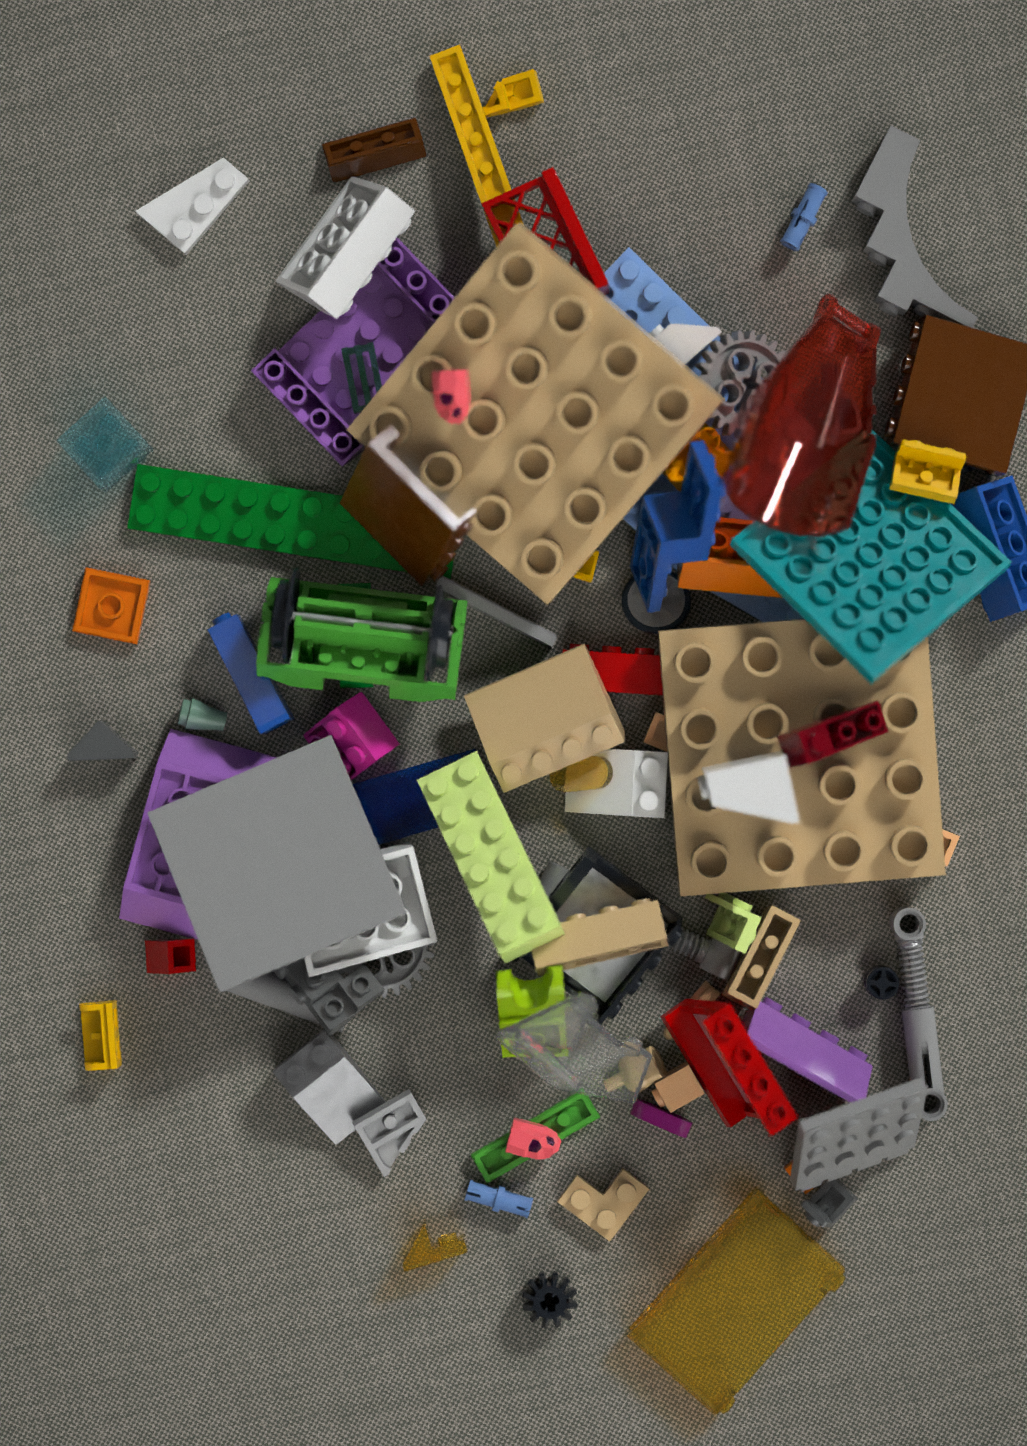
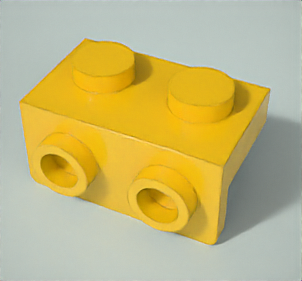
(927, 471)

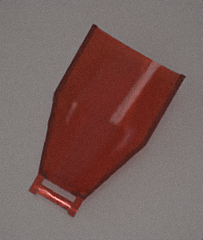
(809, 429)

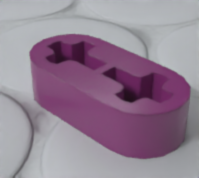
(661, 1118)

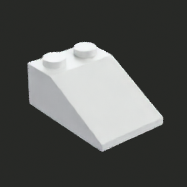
(635, 788)

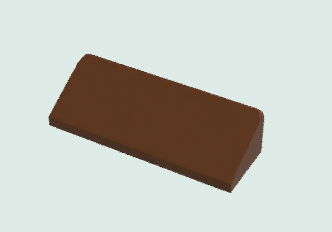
(374, 150)

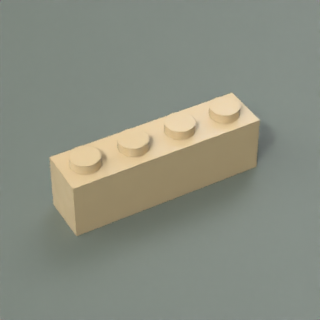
(604, 936)

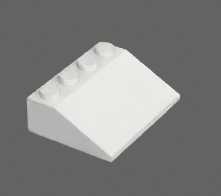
(346, 246)
(394, 936)

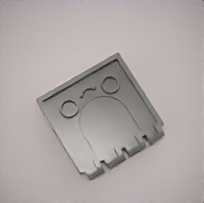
(857, 1135)

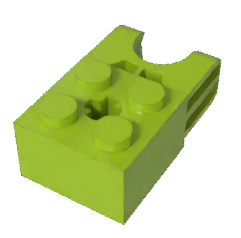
(525, 997)

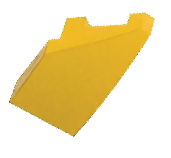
(514, 94)

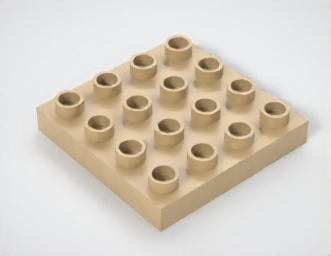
(563, 414)
(859, 810)

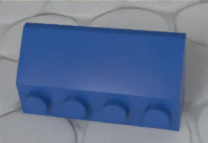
(1001, 518)

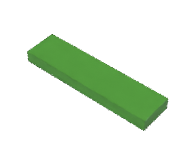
(563, 1118)

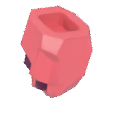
(452, 394)
(532, 1140)

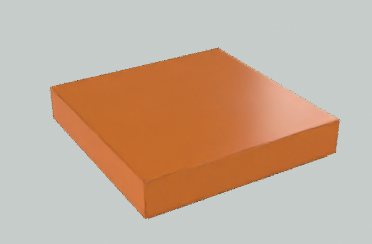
(111, 605)

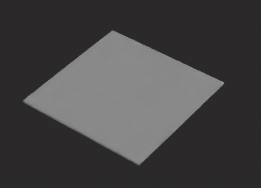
(276, 863)

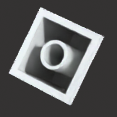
(752, 786)

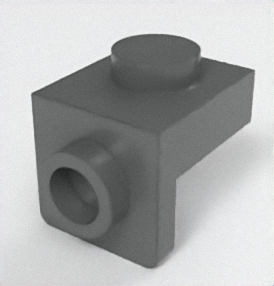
(828, 1204)

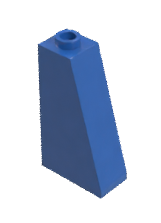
(240, 657)

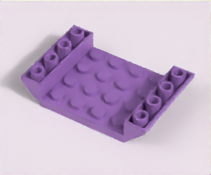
(310, 368)
(183, 768)

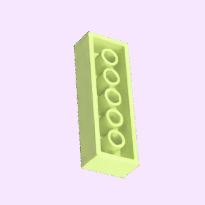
(490, 857)

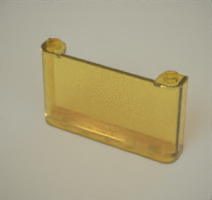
(736, 1301)

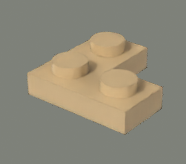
(605, 1210)

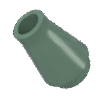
(200, 716)

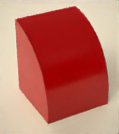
(170, 956)

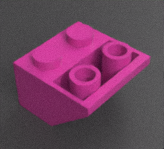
(357, 733)

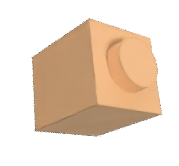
(677, 1088)

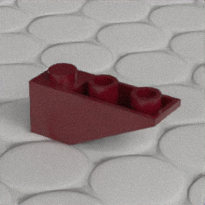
(832, 734)

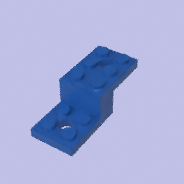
(676, 526)

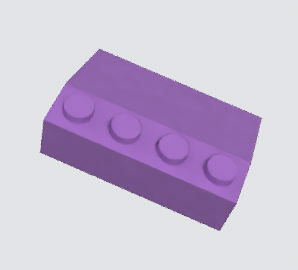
(808, 1052)

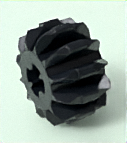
(537, 1296)

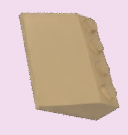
(544, 718)

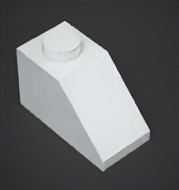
(685, 339)

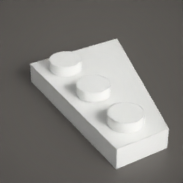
(194, 205)

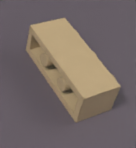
(762, 958)

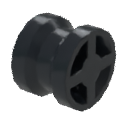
(886, 984)

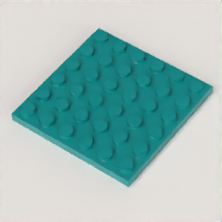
(885, 578)

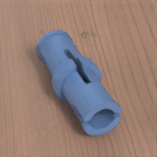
(803, 217)
(498, 1198)

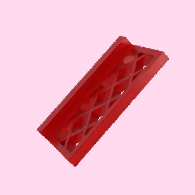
(564, 217)

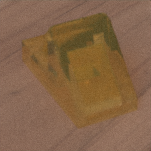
(425, 1252)

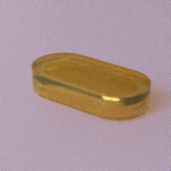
(583, 775)

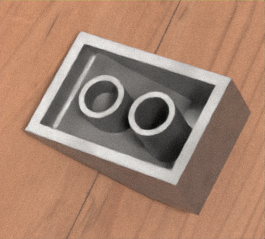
(328, 1085)

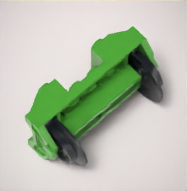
(361, 637)

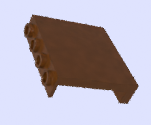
(961, 392)
(403, 511)

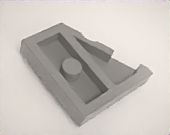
(390, 1128)

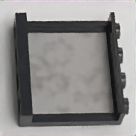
(586, 889)

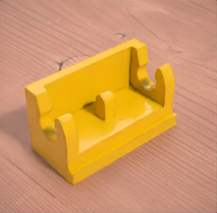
(101, 1035)

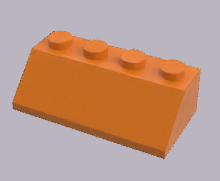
(725, 568)

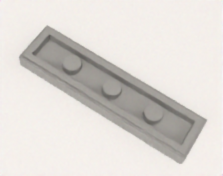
(497, 612)

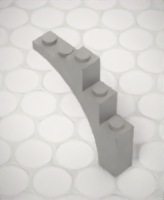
(891, 241)

